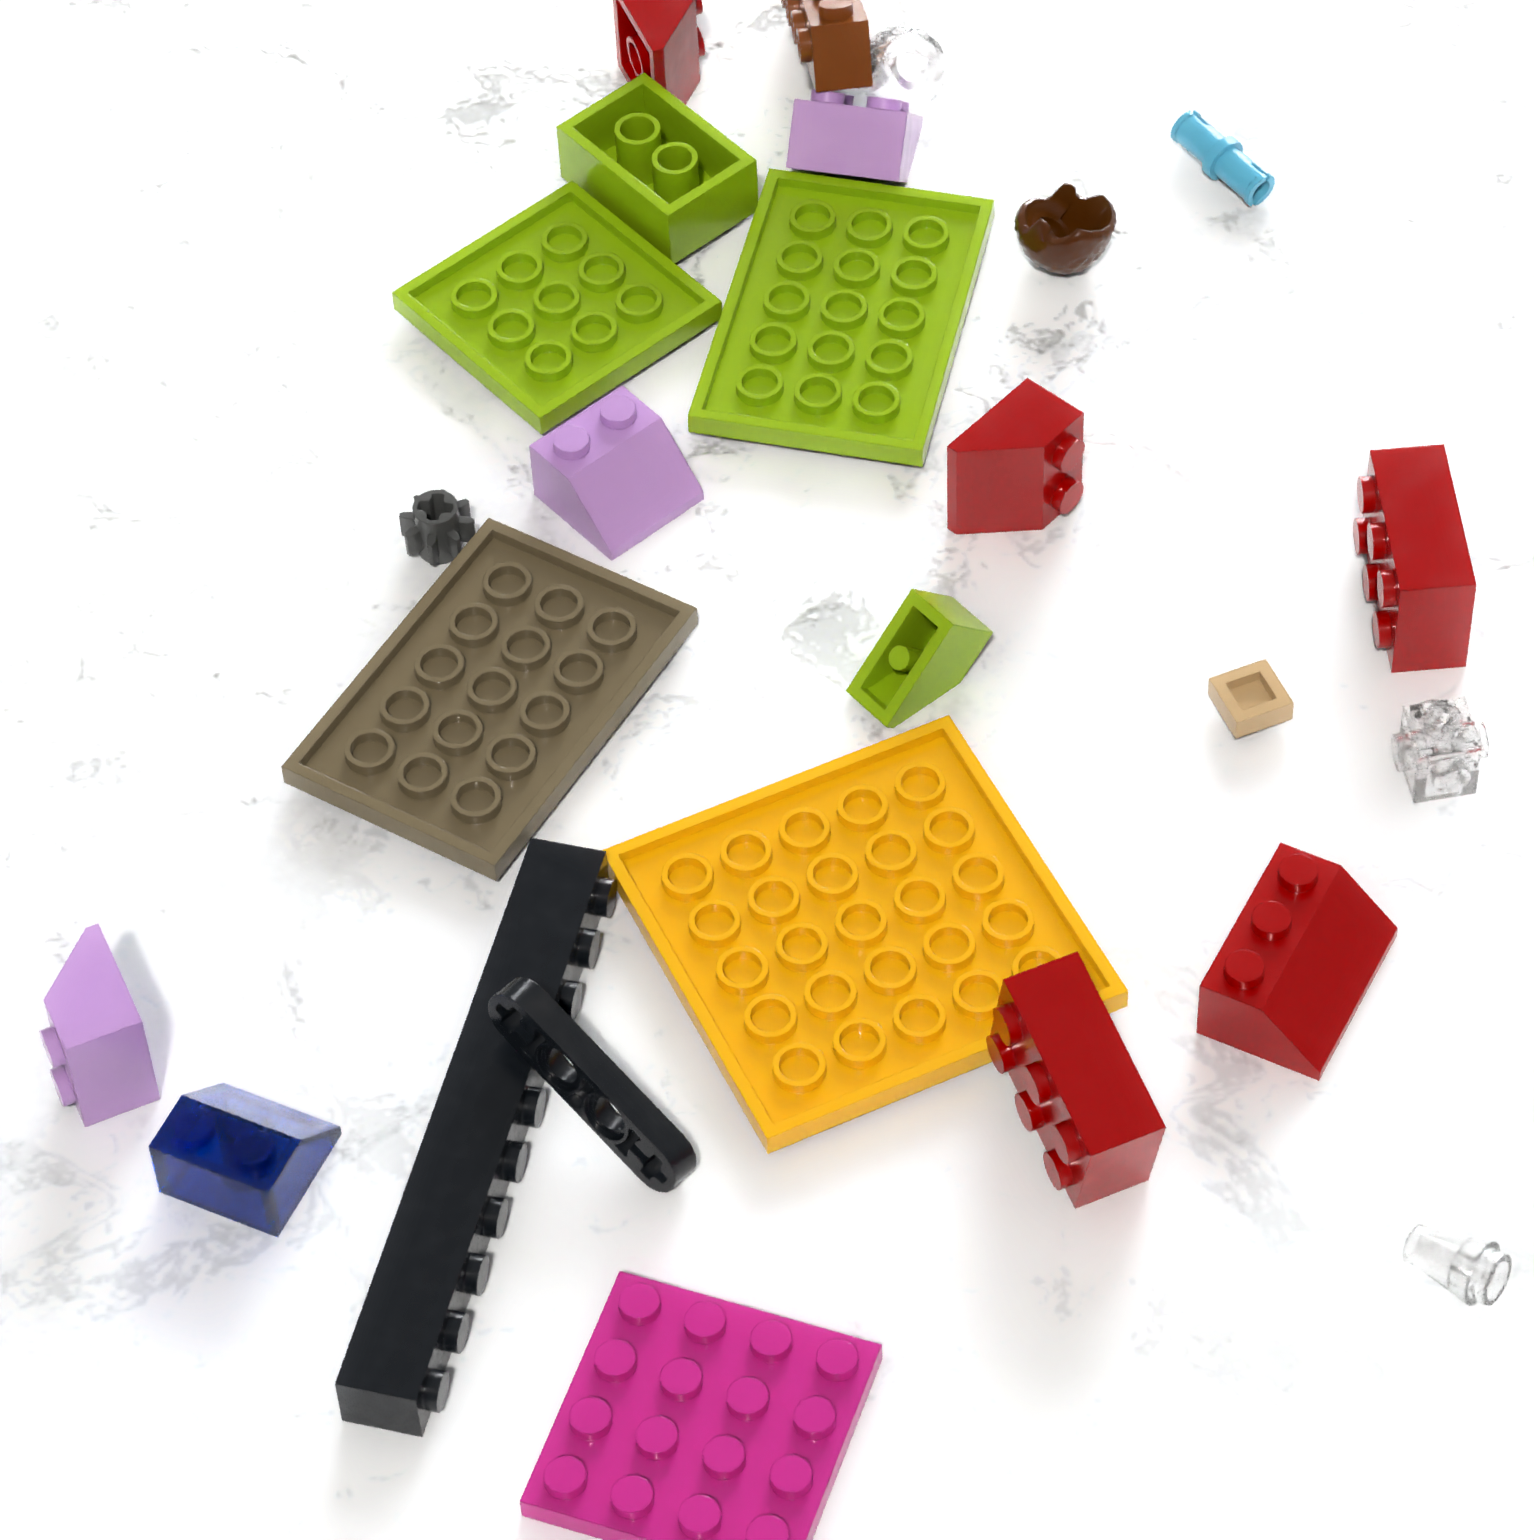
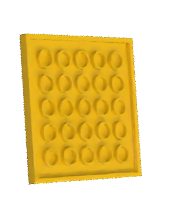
(851, 928)

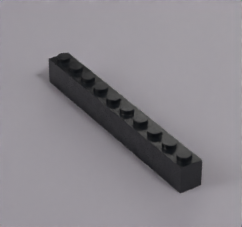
(471, 1151)

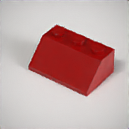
(1295, 964)

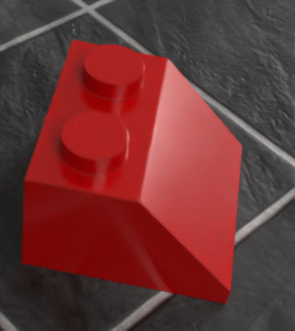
(660, 41)
(1016, 464)

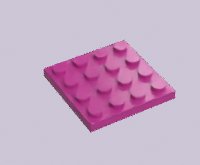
(700, 1421)

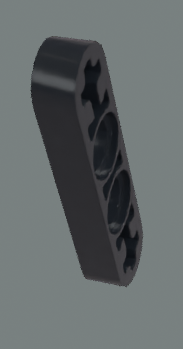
(641, 1134)

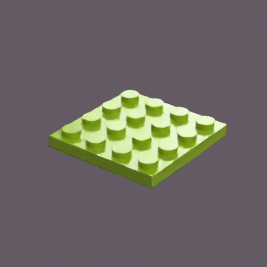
(557, 306)

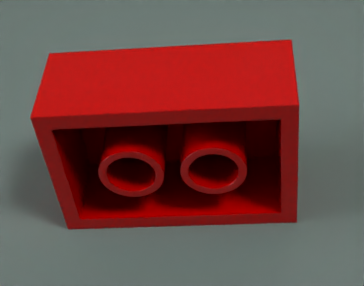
(1415, 558)
(1074, 1081)

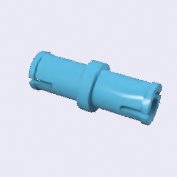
(1222, 158)

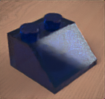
(240, 1155)

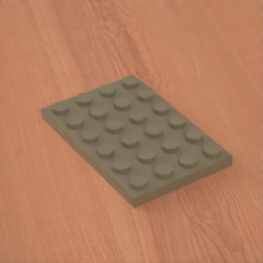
(490, 698)

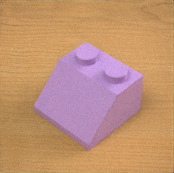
(614, 473)
(96, 1035)

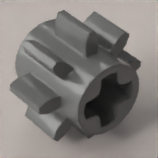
(437, 526)

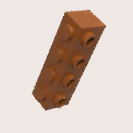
(832, 42)

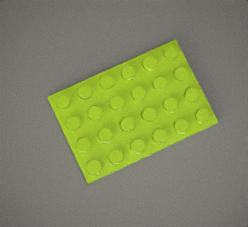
(843, 317)

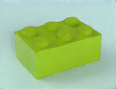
(658, 167)

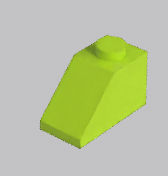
(918, 657)

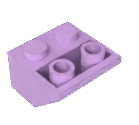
(851, 139)

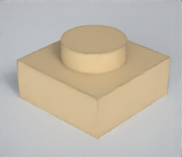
(1250, 698)

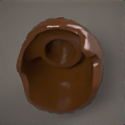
(1065, 229)

